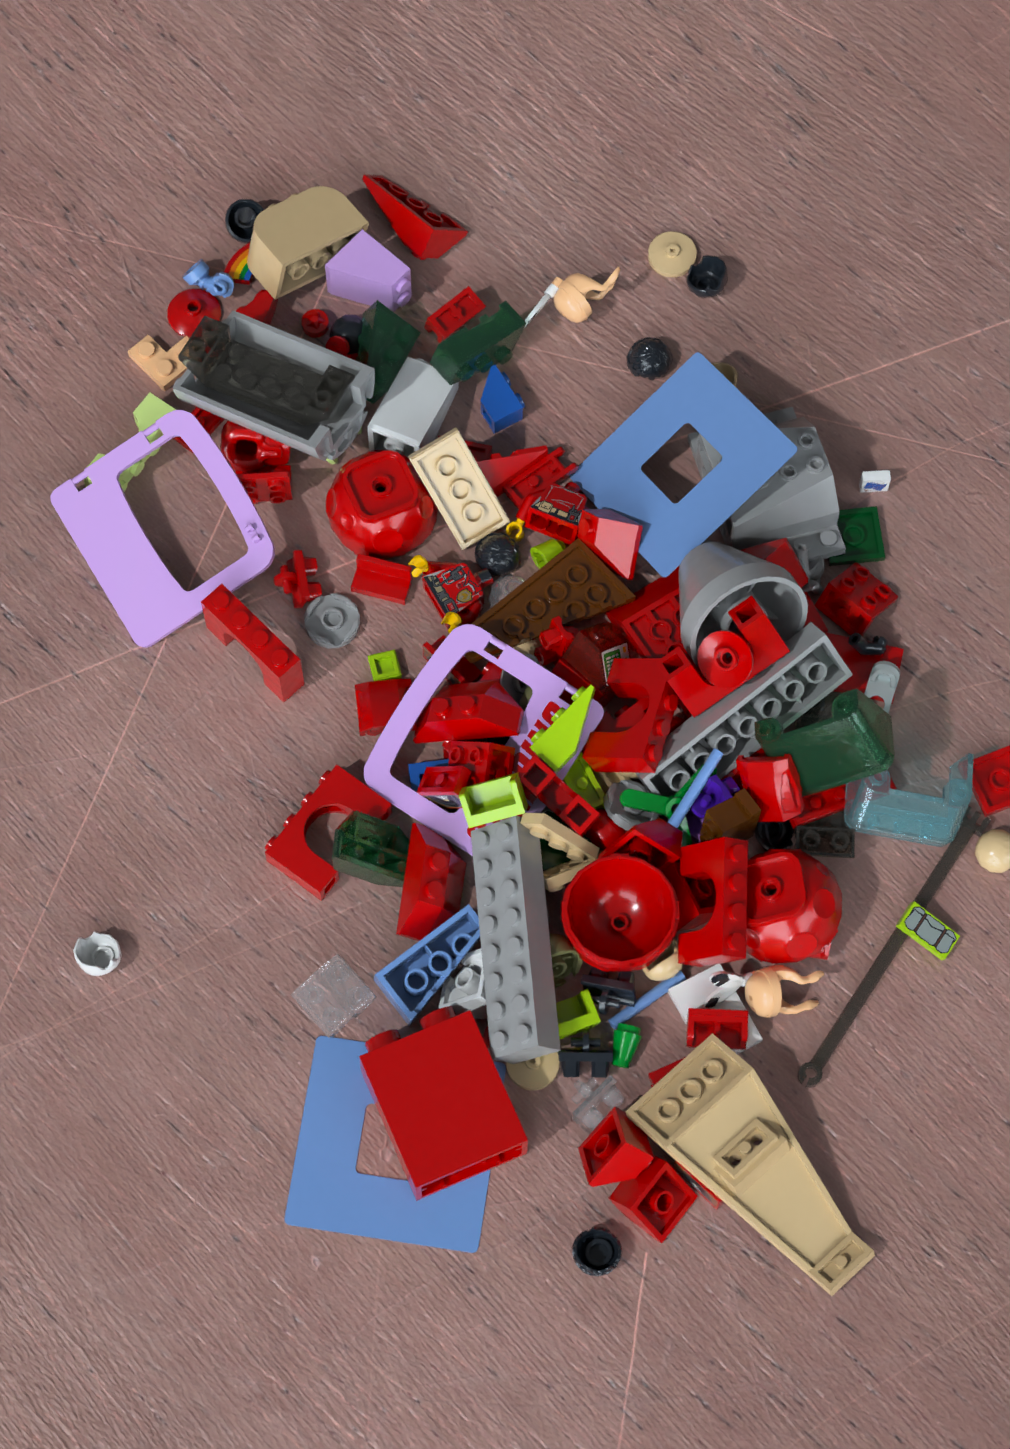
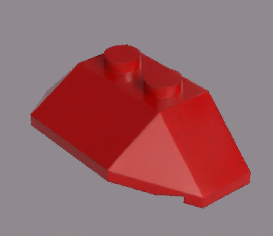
(469, 713)
(430, 883)

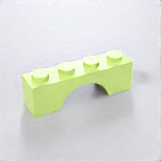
(145, 415)

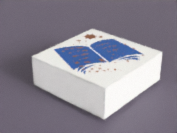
(874, 481)

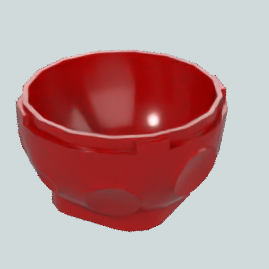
(385, 521)
(626, 891)
(801, 912)

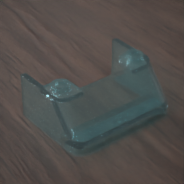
(906, 815)

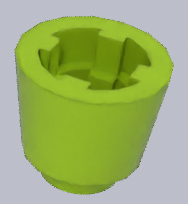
(546, 551)

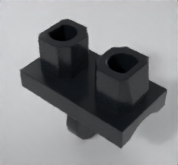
(610, 992)
(598, 1058)

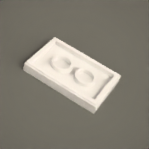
(694, 992)

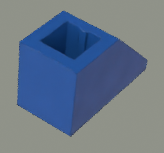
(499, 403)

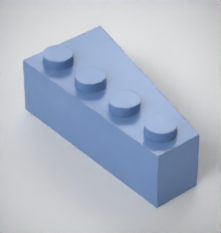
(425, 967)

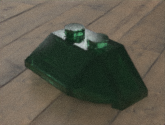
(370, 850)

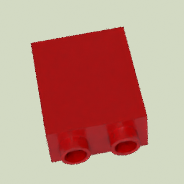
(442, 1101)

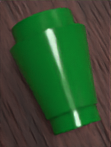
(625, 1043)

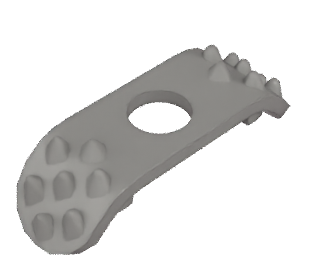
(883, 682)

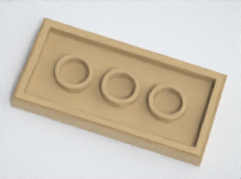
(459, 488)

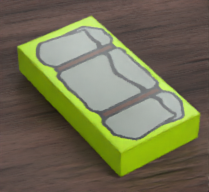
(927, 930)

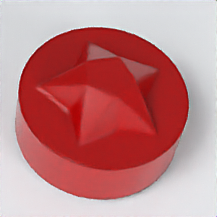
(315, 323)

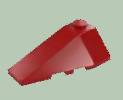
(416, 226)
(501, 470)

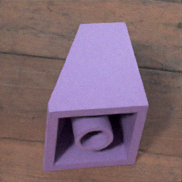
(368, 273)

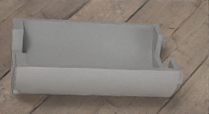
(320, 439)

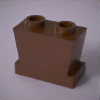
(731, 818)

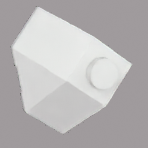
(467, 988)

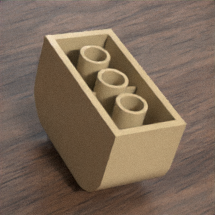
(299, 237)

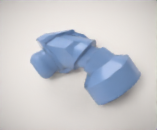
(219, 285)

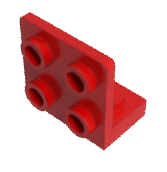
(268, 484)
(855, 599)
(482, 758)

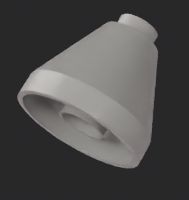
(720, 578)

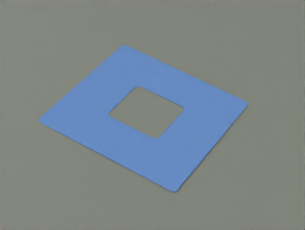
(736, 428)
(336, 1198)

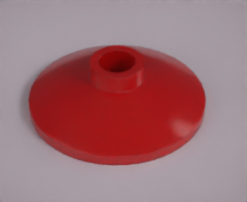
(186, 321)
(713, 659)

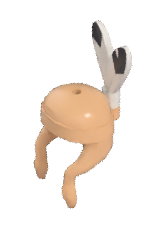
(572, 295)
(762, 989)

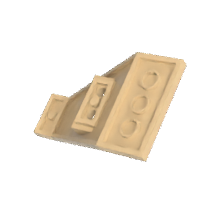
(712, 1115)

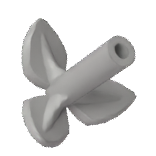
(813, 570)

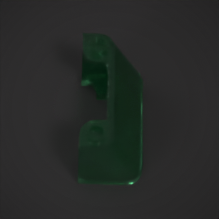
(835, 750)

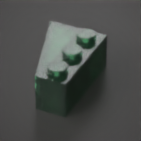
(384, 345)
(480, 347)

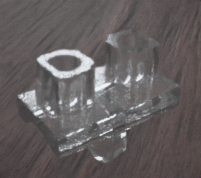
(587, 1110)

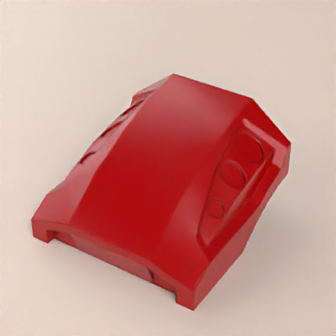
(377, 703)
(772, 785)

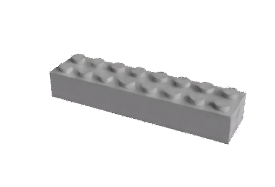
(779, 691)
(514, 942)

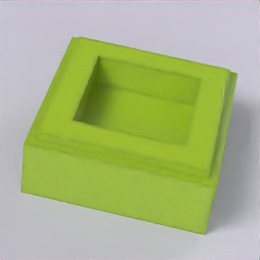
(384, 666)

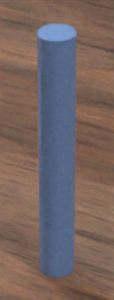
(695, 788)
(645, 1000)

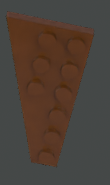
(568, 586)

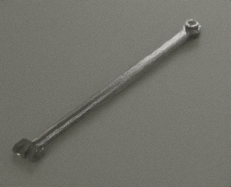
(891, 948)

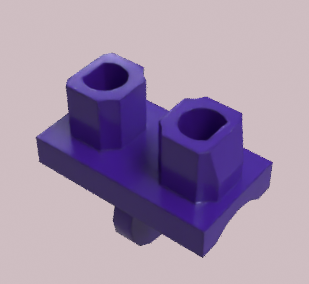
(713, 793)

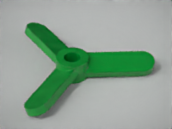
(661, 804)

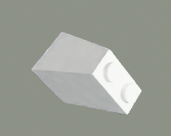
(411, 409)

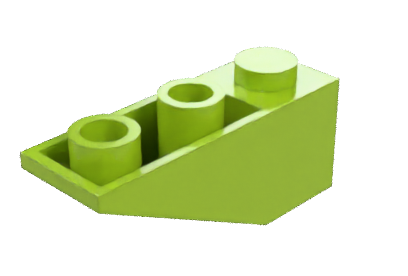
(562, 738)

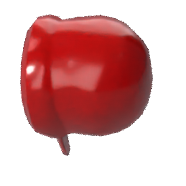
(250, 450)

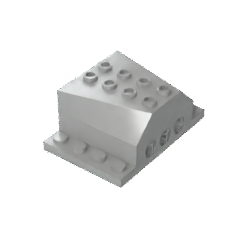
(792, 503)

